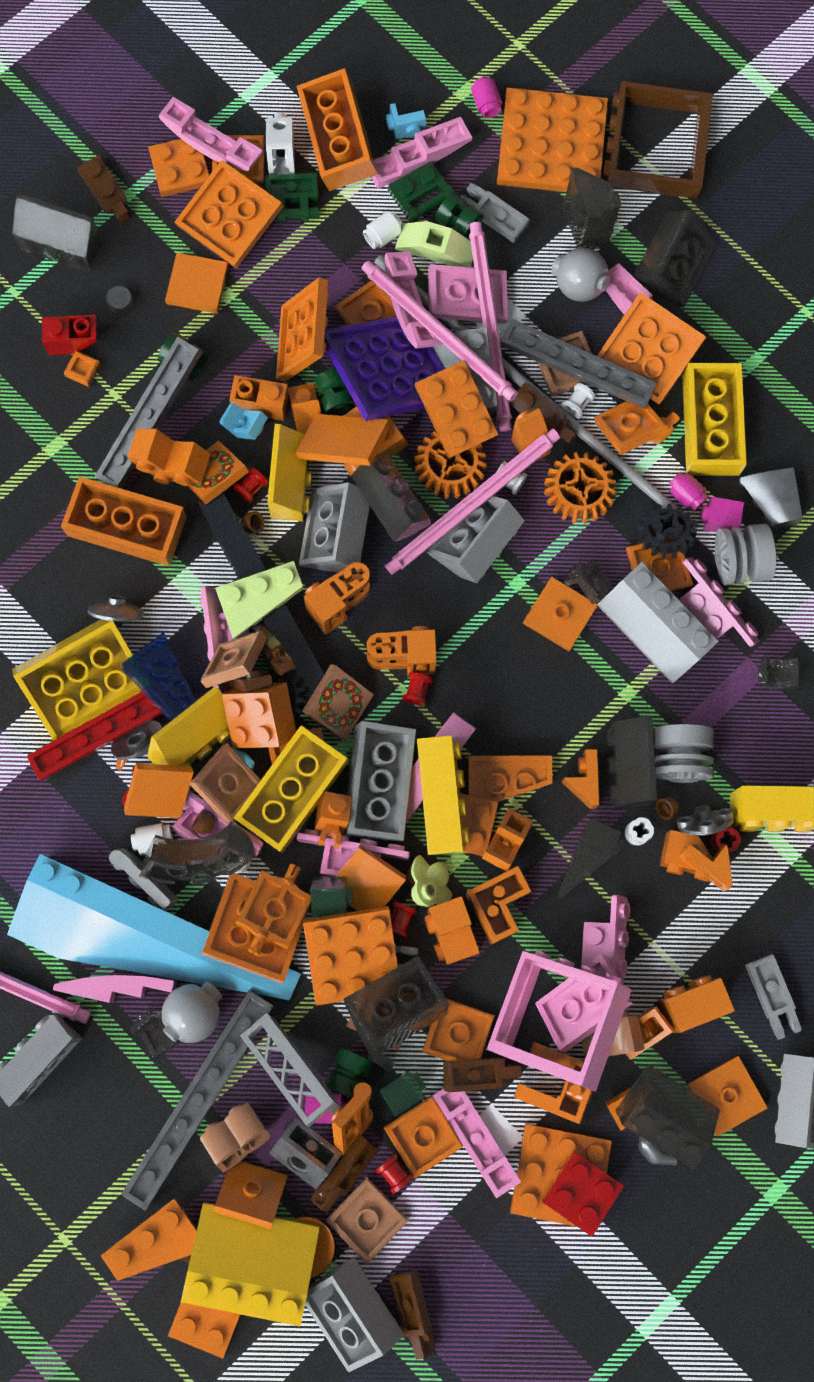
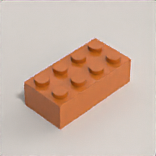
(336, 130)
(124, 521)

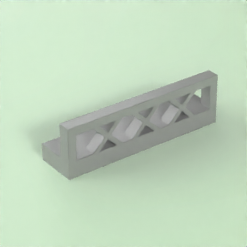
(299, 1063)

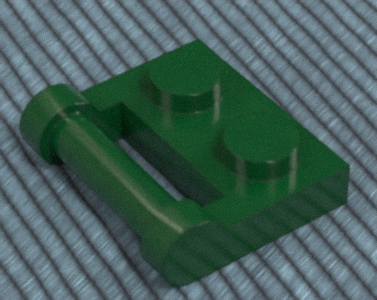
(416, 187)

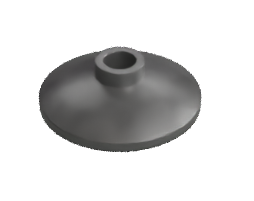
(116, 610)
(135, 742)

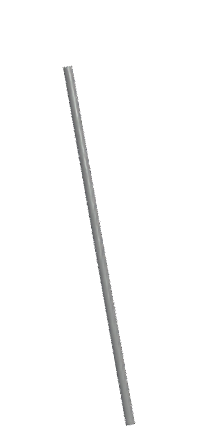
(574, 425)

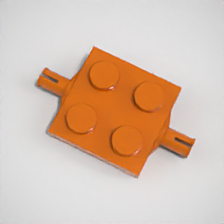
(274, 909)

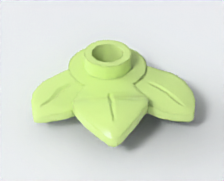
(429, 883)

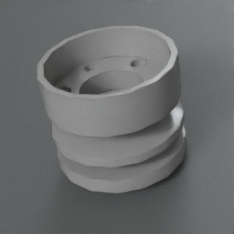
(745, 554)
(684, 748)

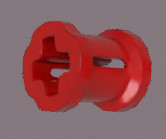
(250, 485)
(417, 689)
(733, 835)
(400, 918)
(394, 1173)

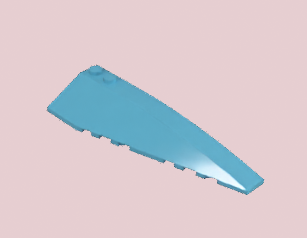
(108, 928)

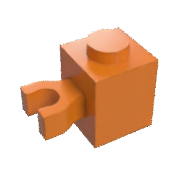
(332, 817)

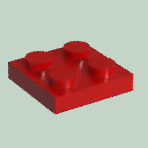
(582, 1193)

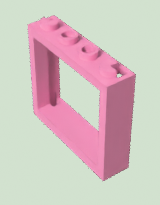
(516, 1004)

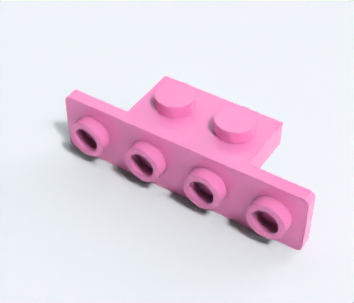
(712, 608)
(215, 626)
(193, 806)
(335, 858)
(609, 938)

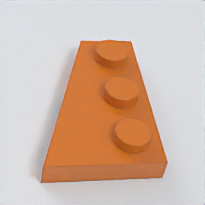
(507, 776)
(155, 1242)

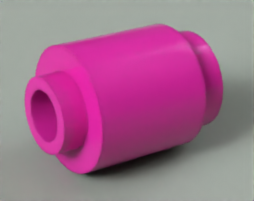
(486, 97)
(688, 491)

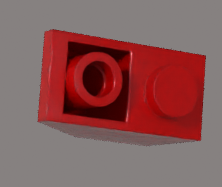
(68, 333)

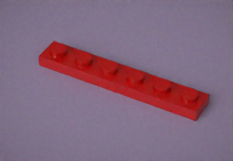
(92, 736)

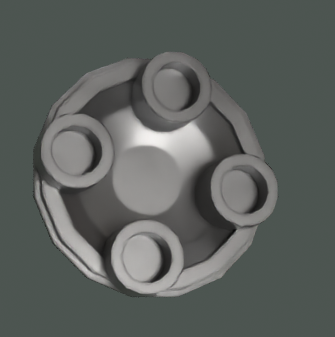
(706, 821)

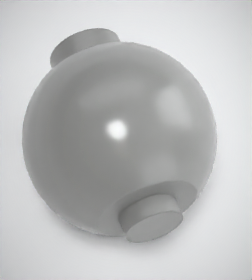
(581, 274)
(191, 1012)

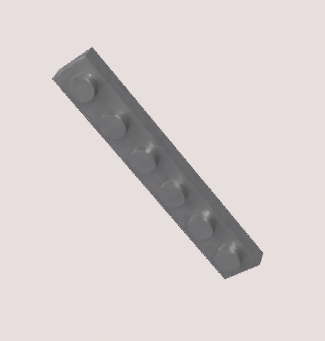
(578, 363)
(150, 409)

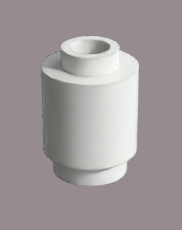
(383, 230)
(144, 835)

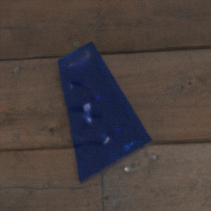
(159, 677)

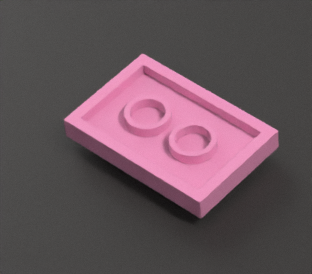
(456, 297)
(575, 1007)

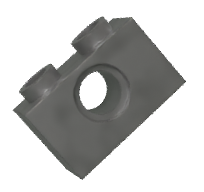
(305, 1153)

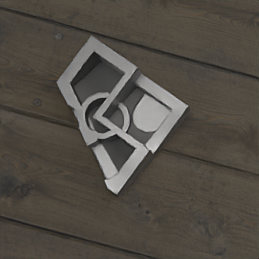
(775, 496)

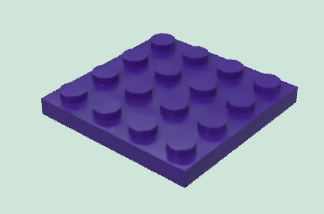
(380, 366)

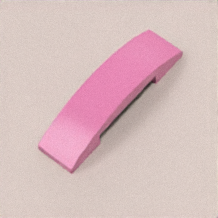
(206, 139)
(402, 270)
(477, 1141)

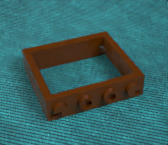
(663, 98)

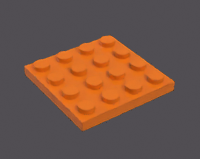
(548, 137)

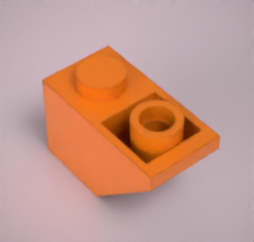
(261, 396)
(527, 429)
(673, 845)

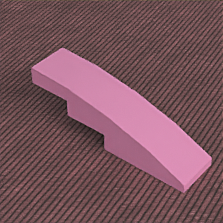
(426, 147)
(624, 288)
(457, 728)
(105, 987)

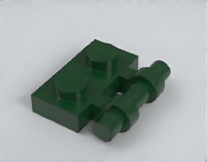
(294, 189)

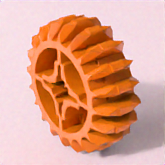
(432, 452)
(600, 482)

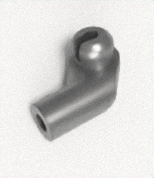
(654, 1154)

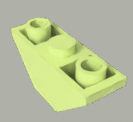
(435, 243)

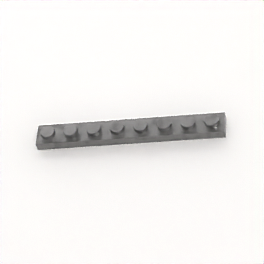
(194, 1103)

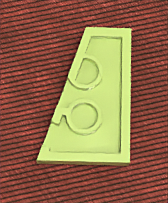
(256, 596)

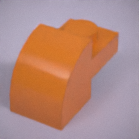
(507, 839)

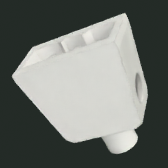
(280, 136)

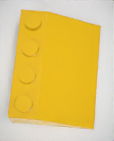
(77, 678)
(251, 1267)

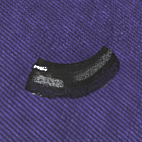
(198, 858)

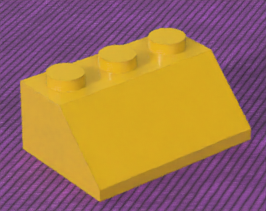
(288, 477)
(191, 732)

